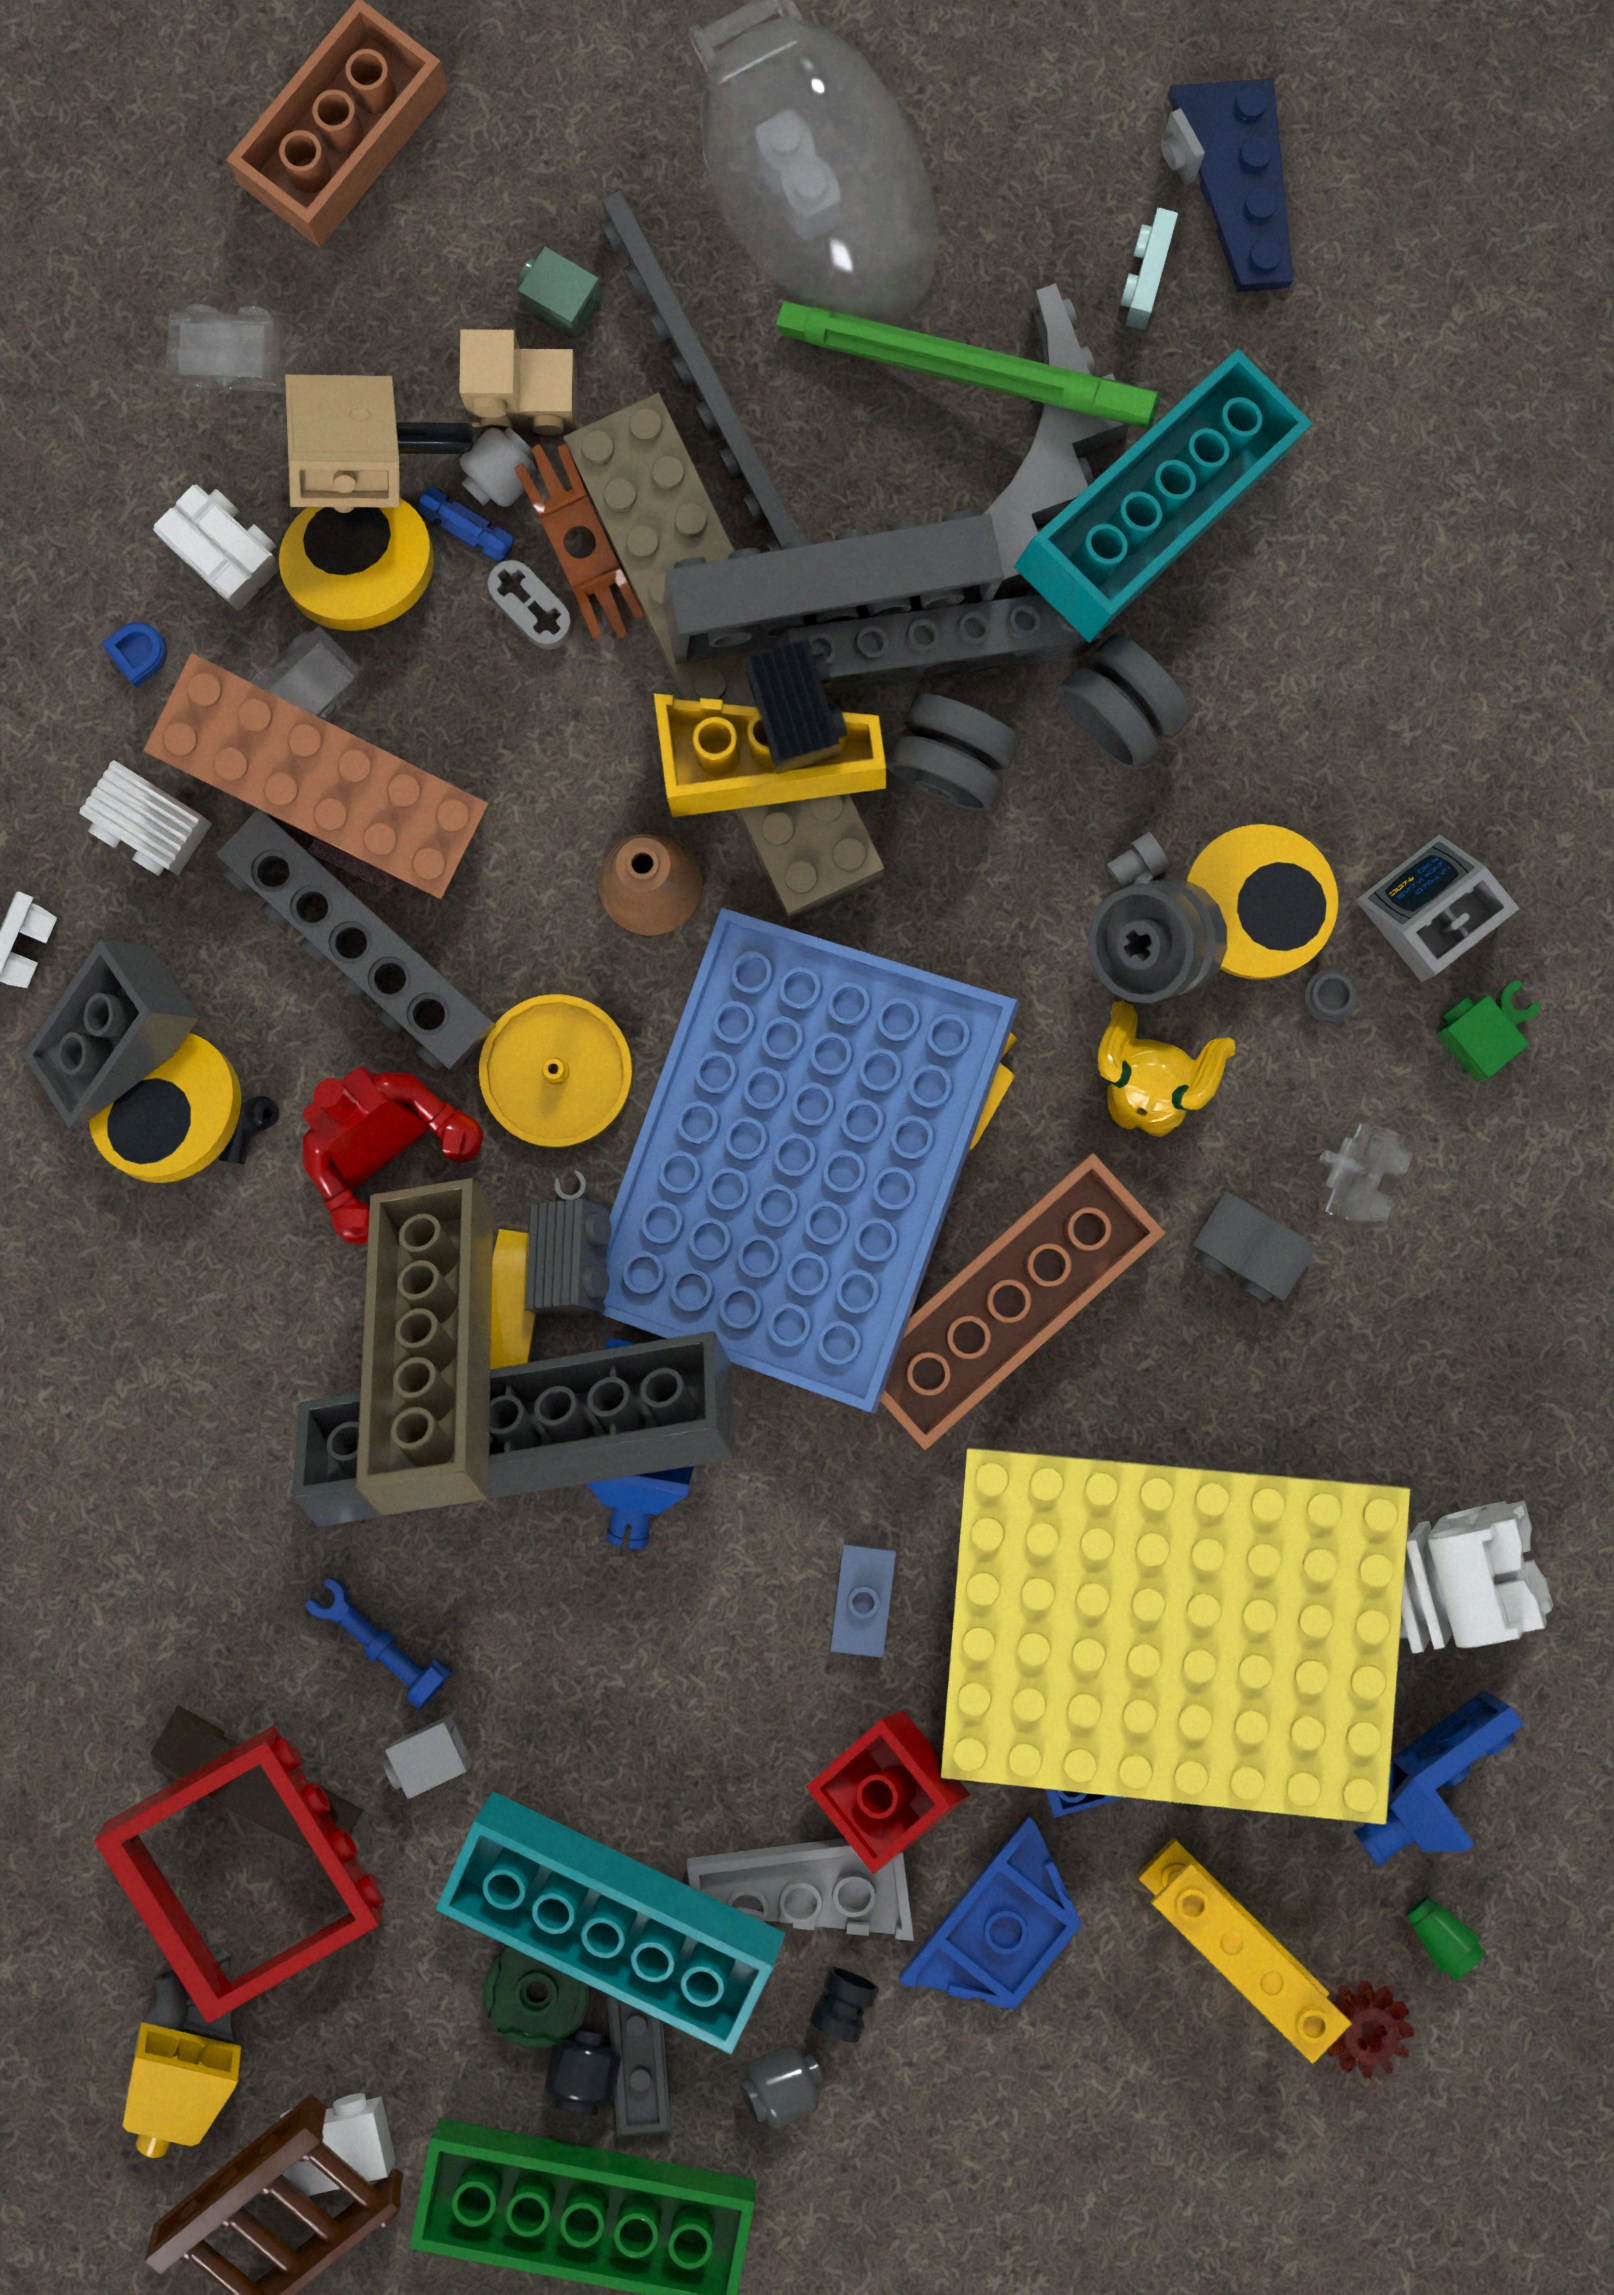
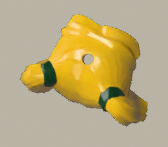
(1155, 1080)

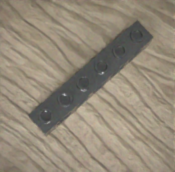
(941, 641)
(264, 843)

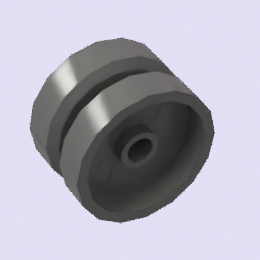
(1125, 702)
(953, 752)
(1157, 940)

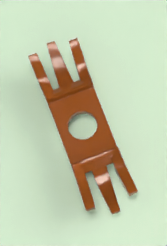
(568, 511)

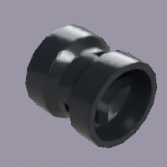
(843, 2007)

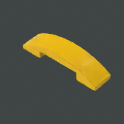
(510, 1323)

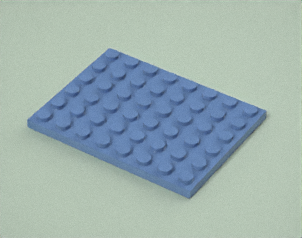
(802, 1155)

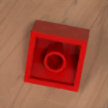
(887, 1790)

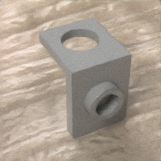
(1182, 147)

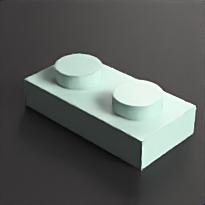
(1153, 248)

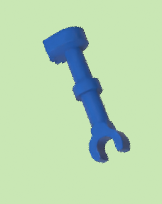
(380, 1645)

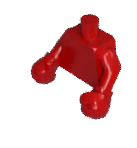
(363, 1126)

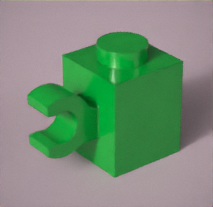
(1485, 1032)

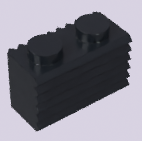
(793, 705)

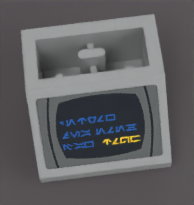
(1436, 906)

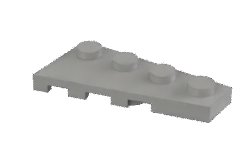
(809, 1887)

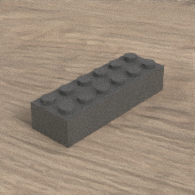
(758, 595)

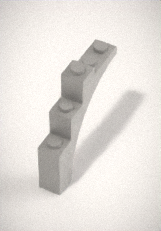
(1051, 471)

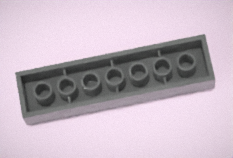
(552, 1424)

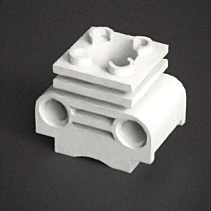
(1472, 1579)

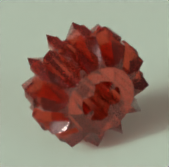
(1386, 2024)

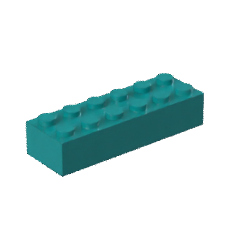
(1162, 495)
(611, 1922)

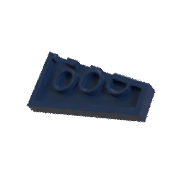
(1242, 176)

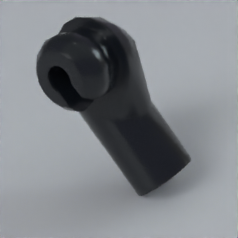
(255, 1116)

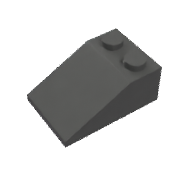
(109, 1030)

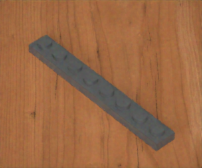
(695, 369)

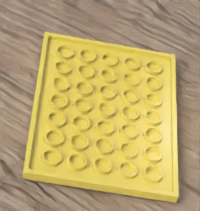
(1176, 1634)

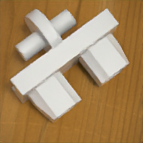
(30, 921)

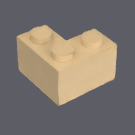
(516, 385)

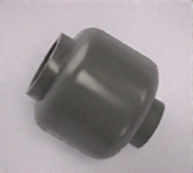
(782, 2087)

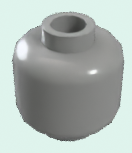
(492, 466)

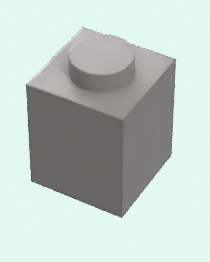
(427, 1757)

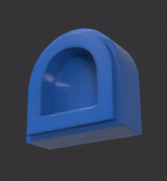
(137, 651)

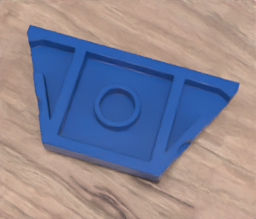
(1001, 1926)

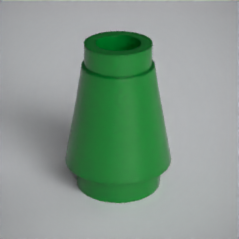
(1445, 1938)

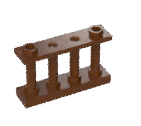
(261, 2171)

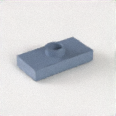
(863, 1600)

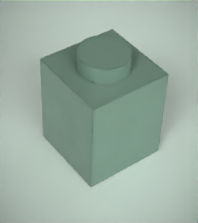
(558, 292)

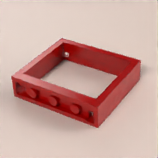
(167, 1918)

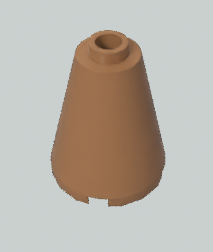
(654, 900)

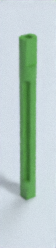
(970, 364)

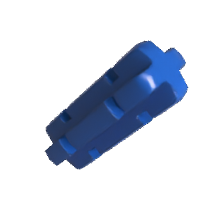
(465, 524)

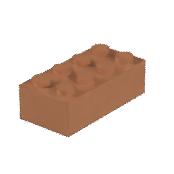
(339, 122)

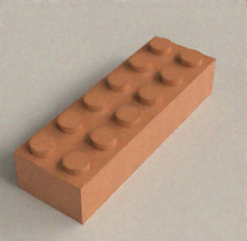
(315, 776)
(1014, 1297)

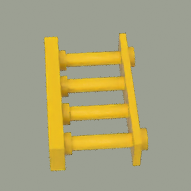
(1243, 1950)

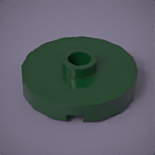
(528, 2019)

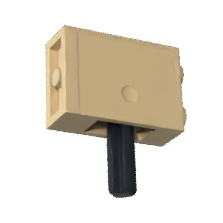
(349, 442)

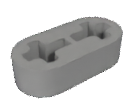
(539, 596)

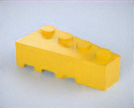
(721, 760)

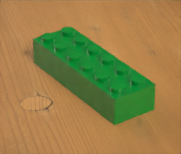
(582, 2212)

